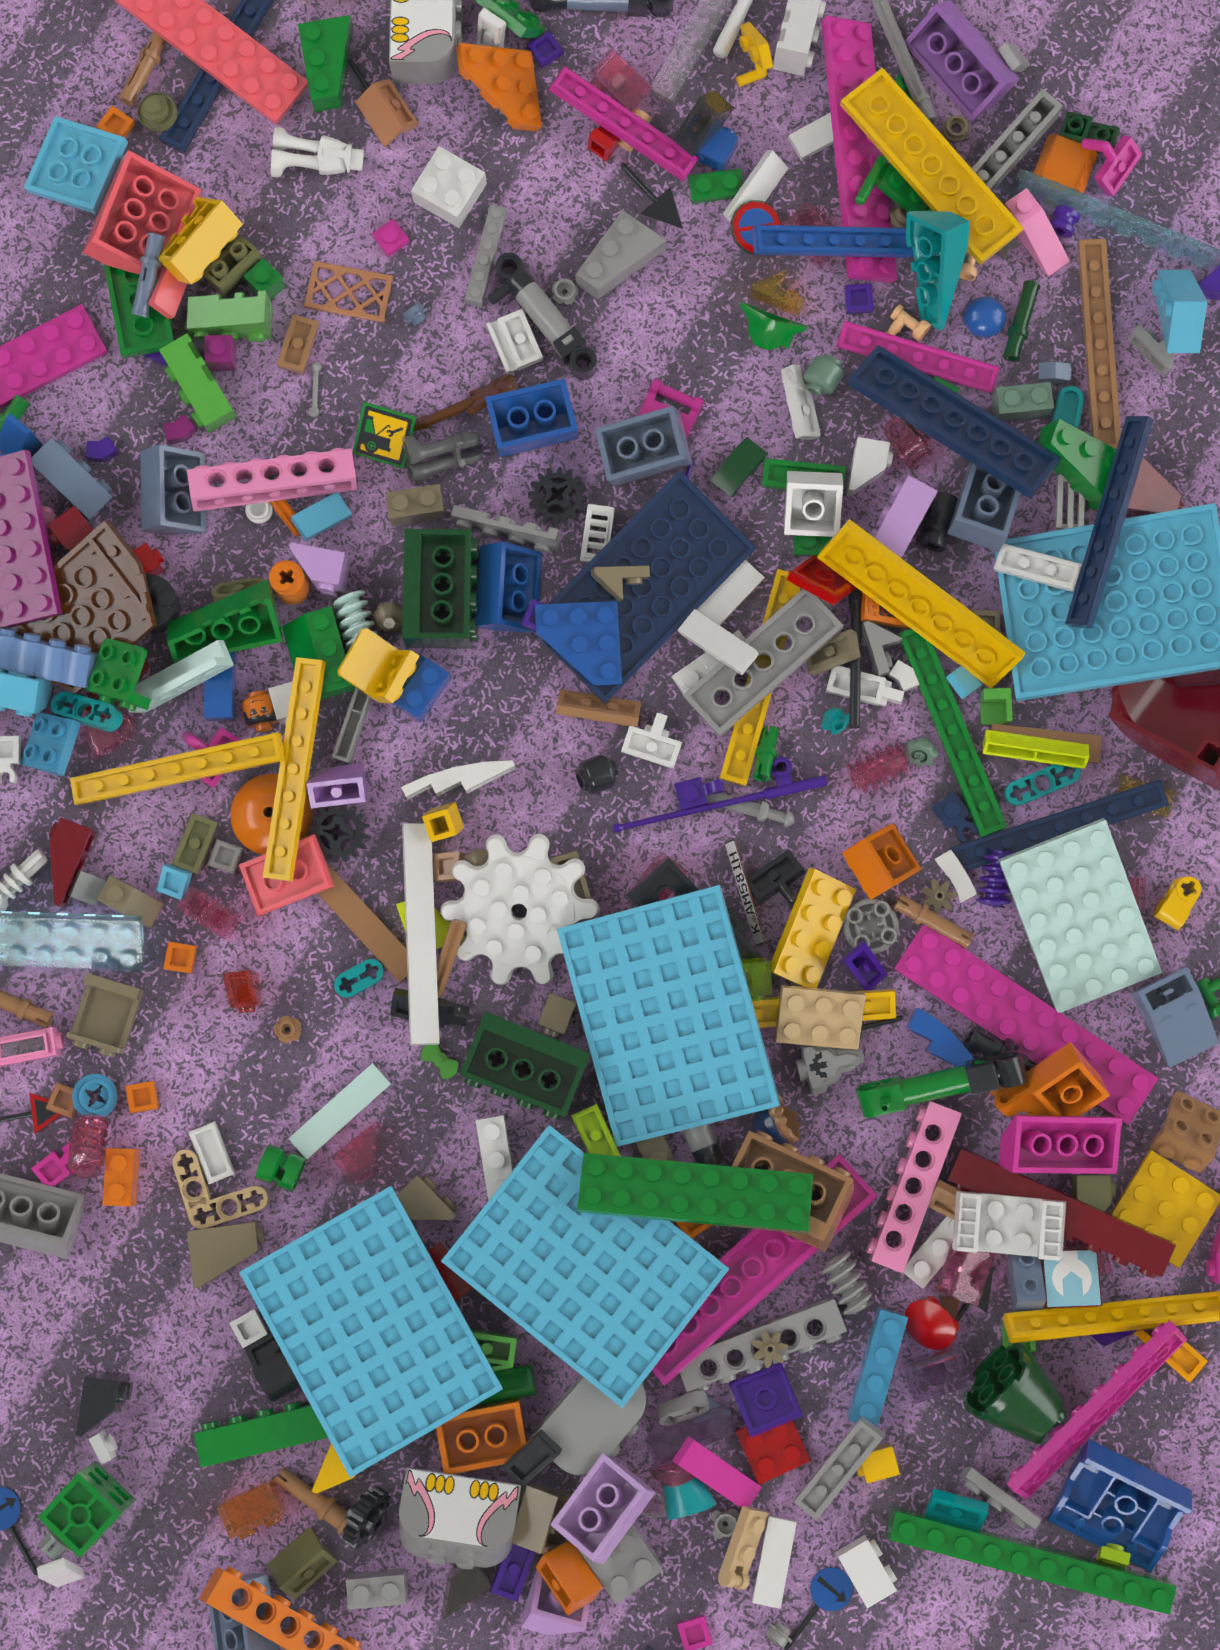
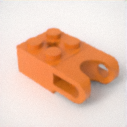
(1055, 1087)

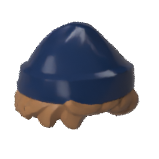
(778, 1123)

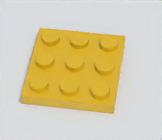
(1167, 1204)

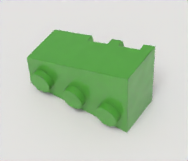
(236, 316)

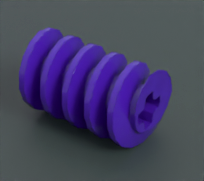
(996, 882)

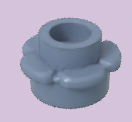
(415, 314)

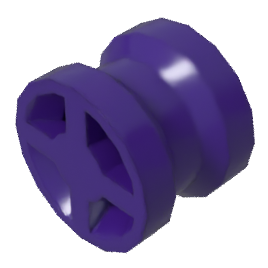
(1064, 220)

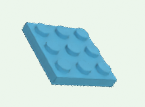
(75, 164)

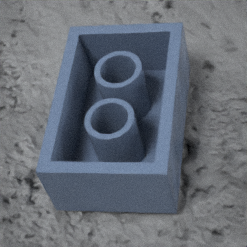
(643, 446)
(983, 509)

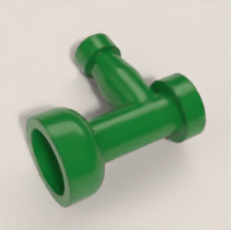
(1207, 991)

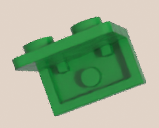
(117, 674)

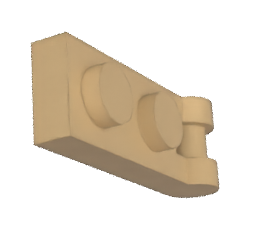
(742, 1548)

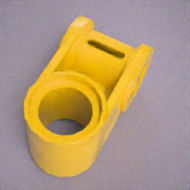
(1175, 905)

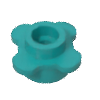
(835, 720)

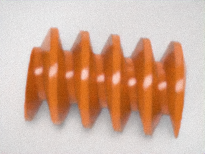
(286, 572)

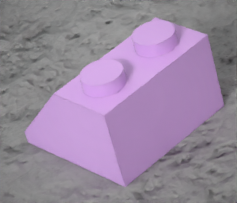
(324, 567)

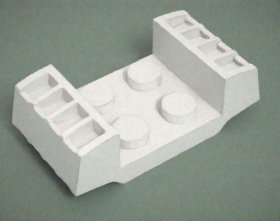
(1009, 1225)

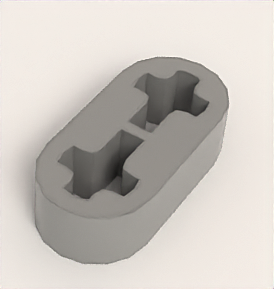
(682, 1408)

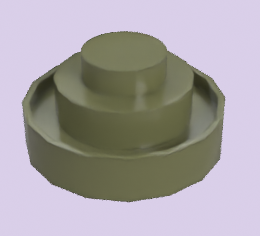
(157, 112)

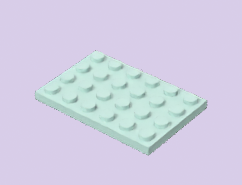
(1080, 915)

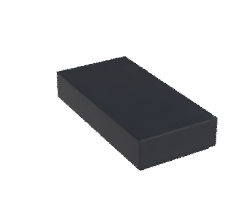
(532, 1457)

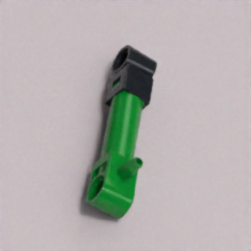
(976, 1076)

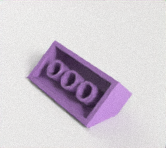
(960, 60)

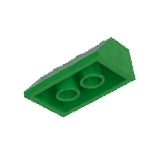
(319, 637)

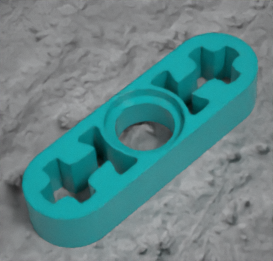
(93, 719)
(1026, 797)

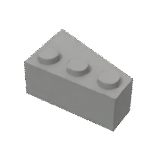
(620, 252)

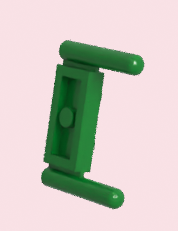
(891, 184)

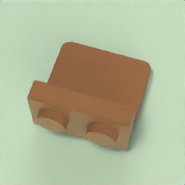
(1189, 1133)

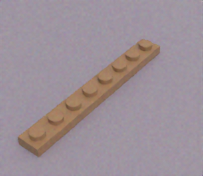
(1099, 341)

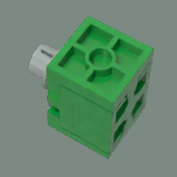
(83, 1512)

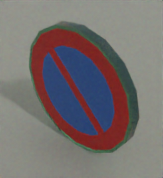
(746, 216)

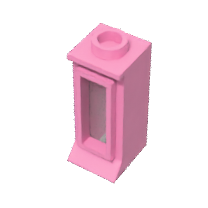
(31, 1046)

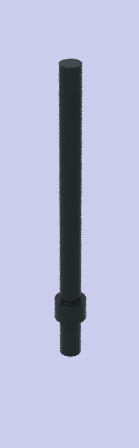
(855, 600)

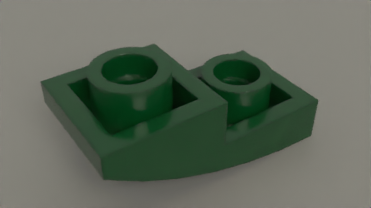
(1080, 126)
(738, 466)

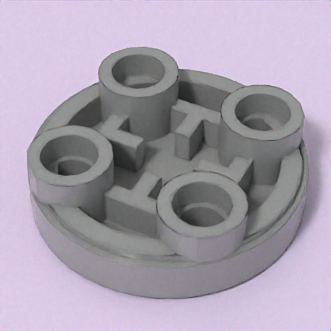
(872, 923)

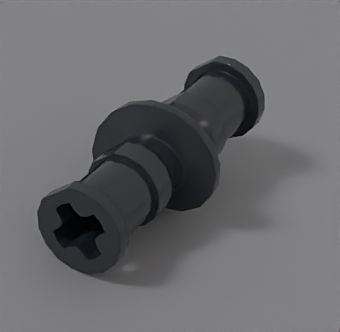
(991, 1046)

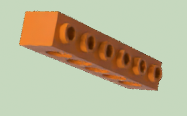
(219, 1596)

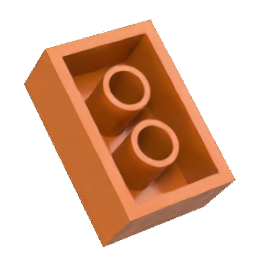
(482, 1436)

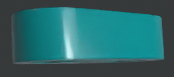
(362, 984)

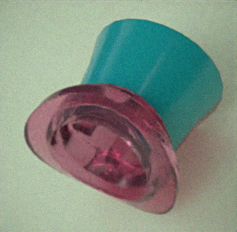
(682, 1491)

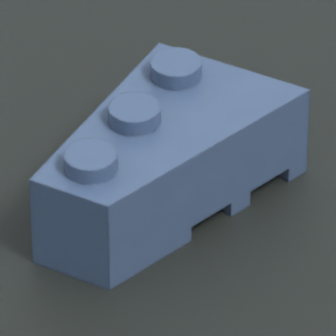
(71, 478)

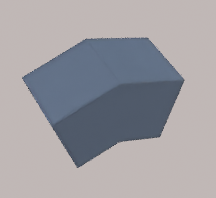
(1054, 372)

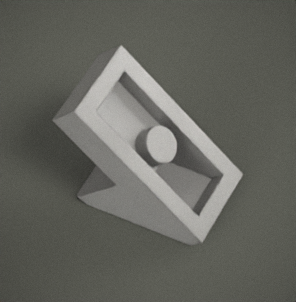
(1154, 352)
(876, 640)

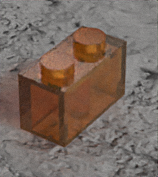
(251, 1509)

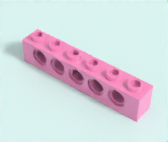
(261, 489)
(897, 1256)

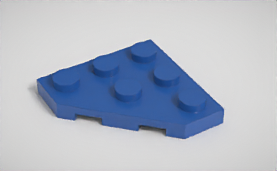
(584, 637)

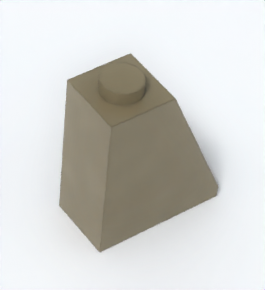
(221, 1248)

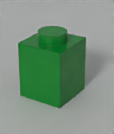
(266, 278)

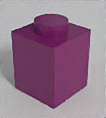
(220, 353)

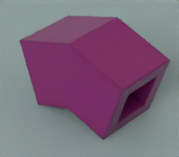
(179, 430)

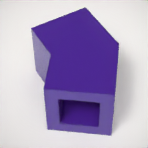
(100, 450)

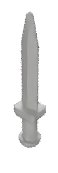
(761, 811)

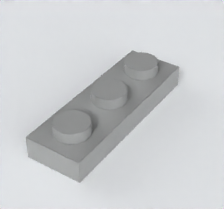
(999, 1499)

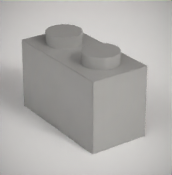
(377, 1588)

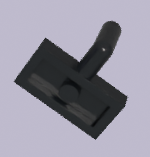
(775, 878)

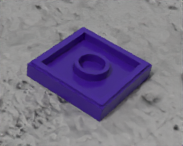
(766, 1399)

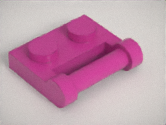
(651, 404)

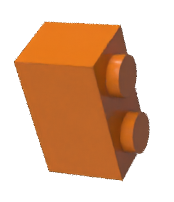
(121, 1176)
(569, 1577)

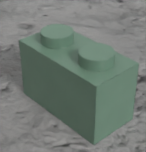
(1023, 401)

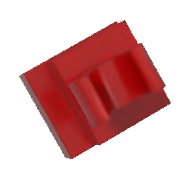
(602, 143)

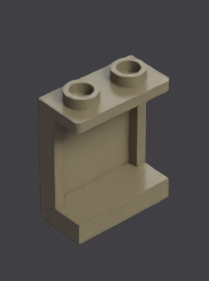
(105, 1015)

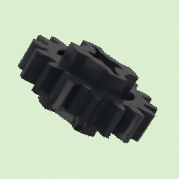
(548, 504)
(341, 822)
(366, 1517)

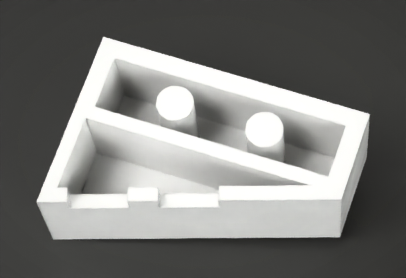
(797, 34)

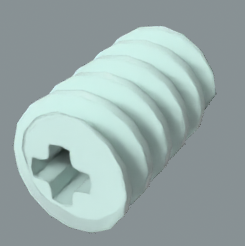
(352, 615)

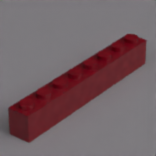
(1082, 1221)

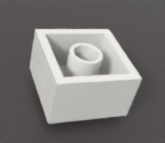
(449, 187)
(813, 503)

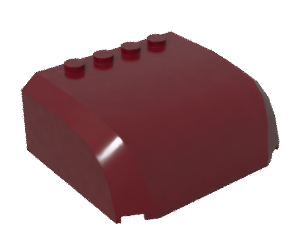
(1173, 724)

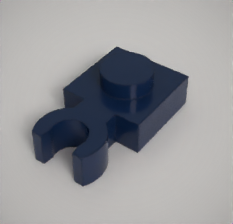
(952, 813)

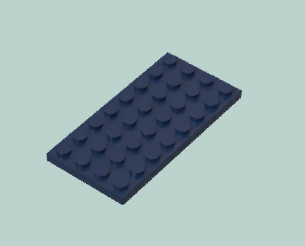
(688, 555)

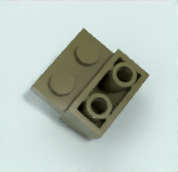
(232, 264)

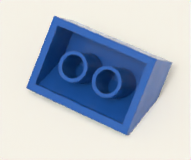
(532, 417)
(506, 584)

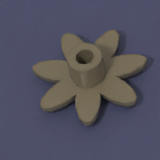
(933, 899)
(767, 1342)

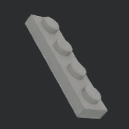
(839, 1467)

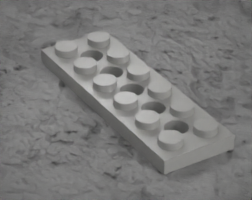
(782, 664)

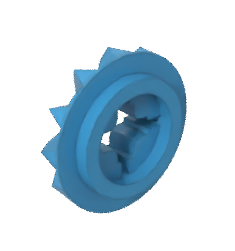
(107, 1093)

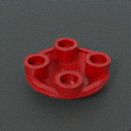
(931, 1324)

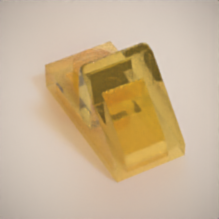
(770, 292)

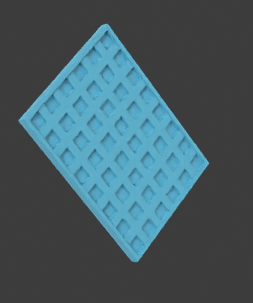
(668, 1016)
(584, 1284)
(371, 1331)

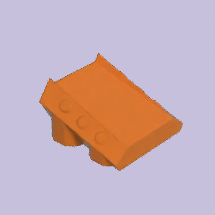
(1065, 162)

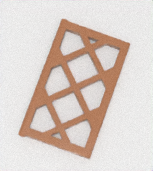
(339, 271)

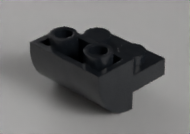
(271, 1368)

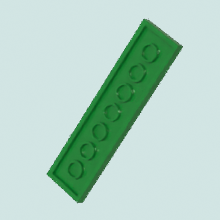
(695, 1193)

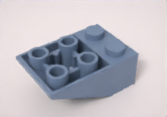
(1176, 1016)

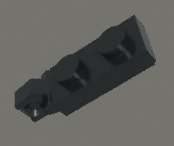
(448, 1011)

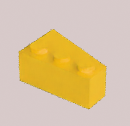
(200, 239)

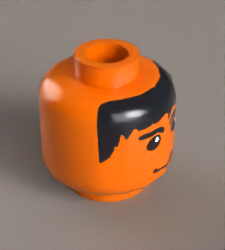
(259, 711)

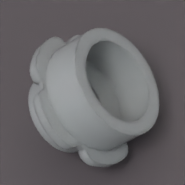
(564, 284)
(778, 1634)

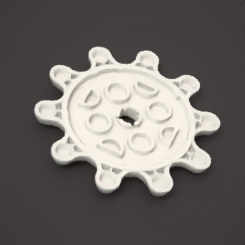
(511, 880)

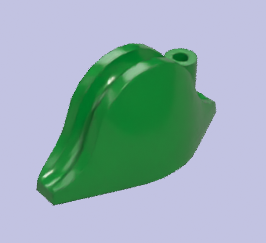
(770, 330)

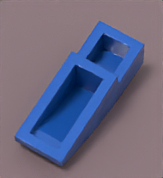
(220, 695)
(942, 1042)

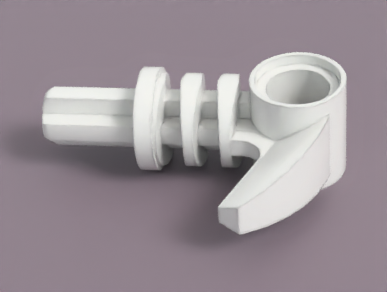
(19, 876)

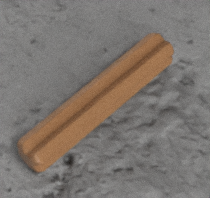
(449, 953)

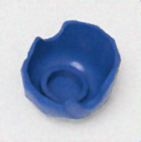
(984, 317)

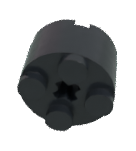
(166, 600)

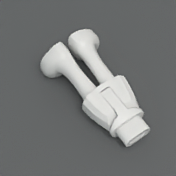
(331, 157)

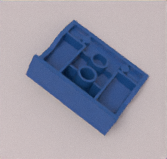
(1120, 1504)

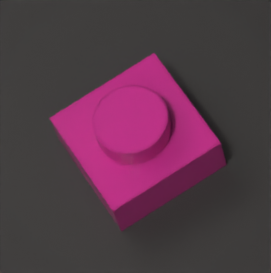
(390, 237)

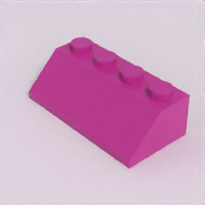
(1061, 1144)

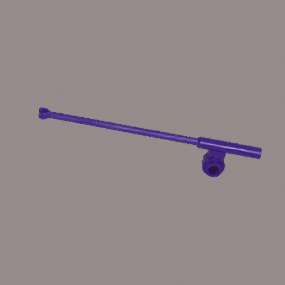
(784, 787)

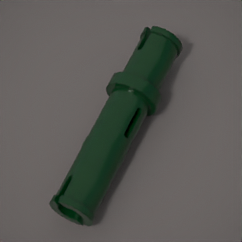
(1018, 331)

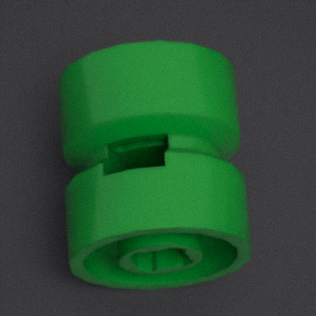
(270, 1168)

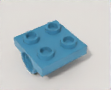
(50, 743)

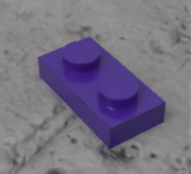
(512, 1573)

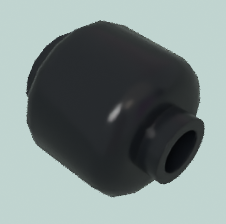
(596, 774)

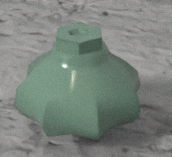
(920, 752)

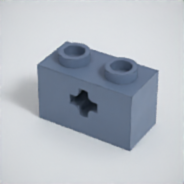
(1025, 1283)

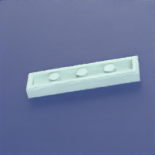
(339, 1111)

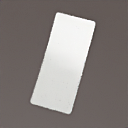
(954, 870)

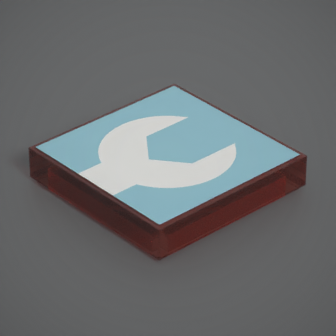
(1073, 1280)

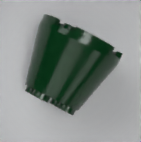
(1015, 1394)

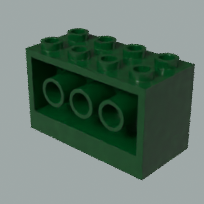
(422, 584)
(520, 1046)

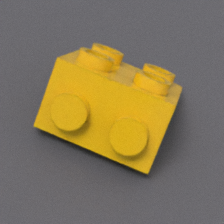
(377, 667)

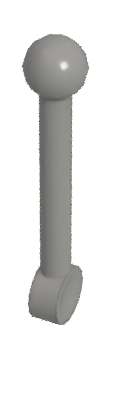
(314, 411)

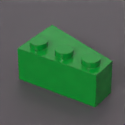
(326, 57)
(1083, 460)

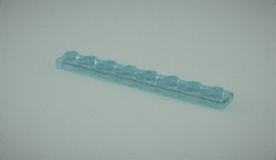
(1125, 222)

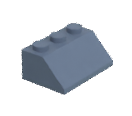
(166, 491)
(231, 1634)

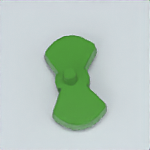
(447, 1066)

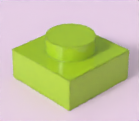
(1113, 1555)

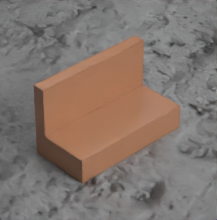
(386, 111)

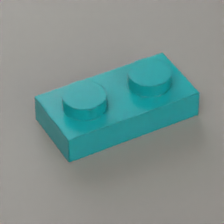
(956, 1509)

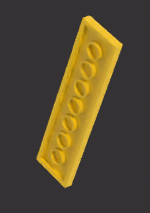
(930, 163)
(920, 604)

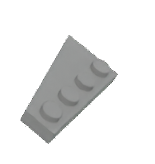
(504, 526)

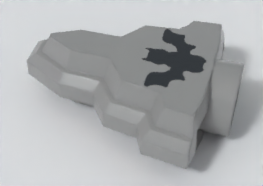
(825, 1065)

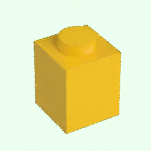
(443, 822)
(879, 1464)

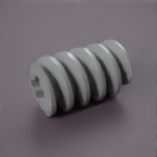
(846, 1283)

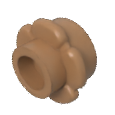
(293, 1034)

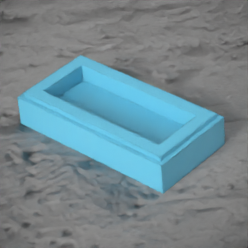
(321, 516)

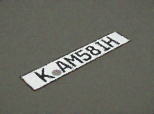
(744, 892)

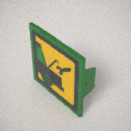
(381, 434)

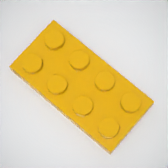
(812, 929)

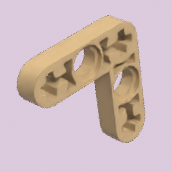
(204, 1200)

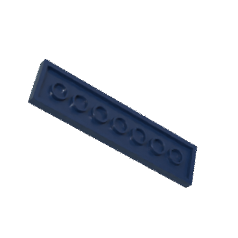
(954, 421)

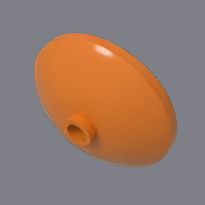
(249, 816)

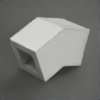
(904, 676)

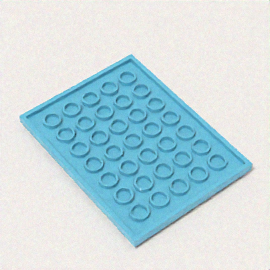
(1153, 615)

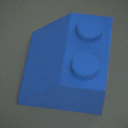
(422, 688)

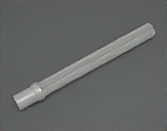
(903, 58)

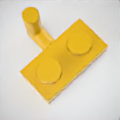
(759, 52)

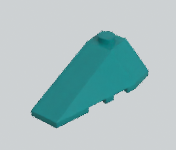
(939, 251)

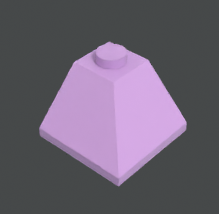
(546, 1614)

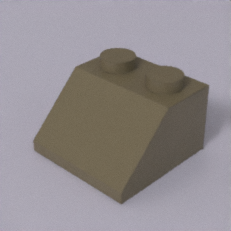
(537, 1510)

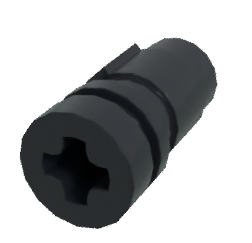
(939, 518)

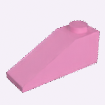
(1038, 233)

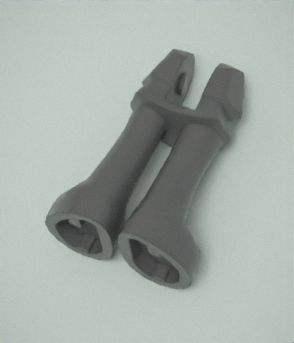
(417, 452)

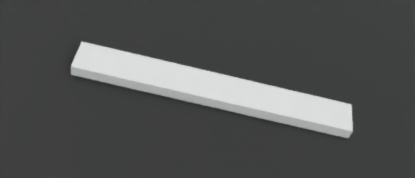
(420, 935)

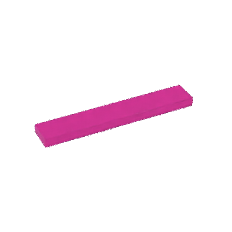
(623, 123)
(921, 356)

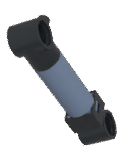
(635, 8)

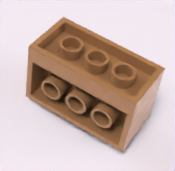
(831, 1185)

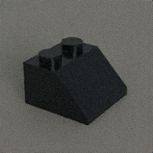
(101, 1397)

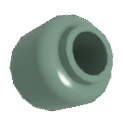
(823, 375)

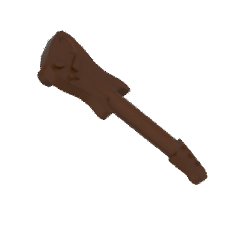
(472, 404)

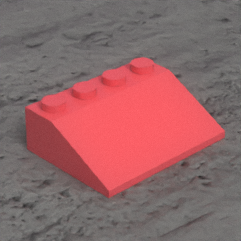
(138, 202)

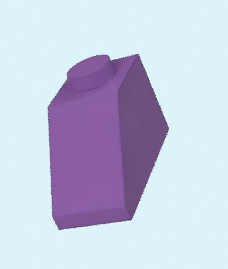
(338, 786)

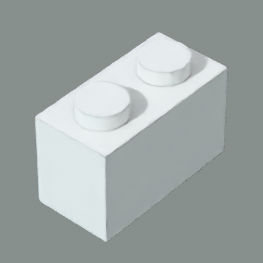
(866, 1570)

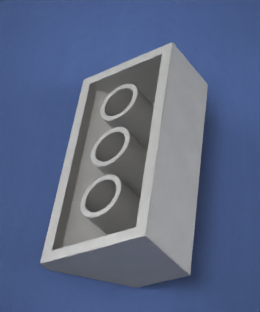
(39, 1216)

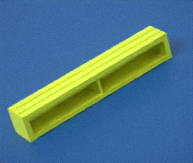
(1035, 749)

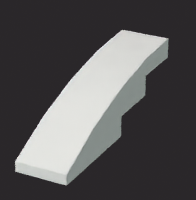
(470, 776)

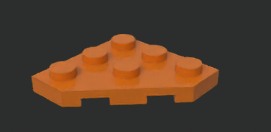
(504, 81)

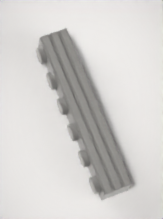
(486, 255)
(352, 727)

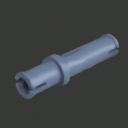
(148, 274)

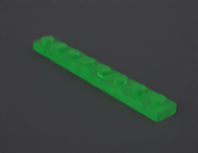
(953, 733)

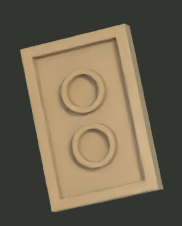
(819, 1017)

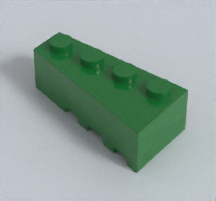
(241, 620)

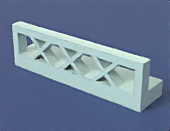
(184, 675)

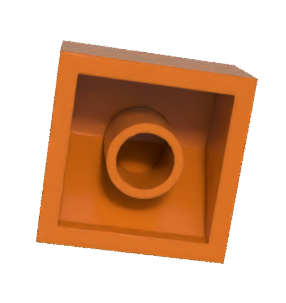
(881, 861)

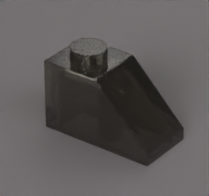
(703, 122)
(463, 1587)

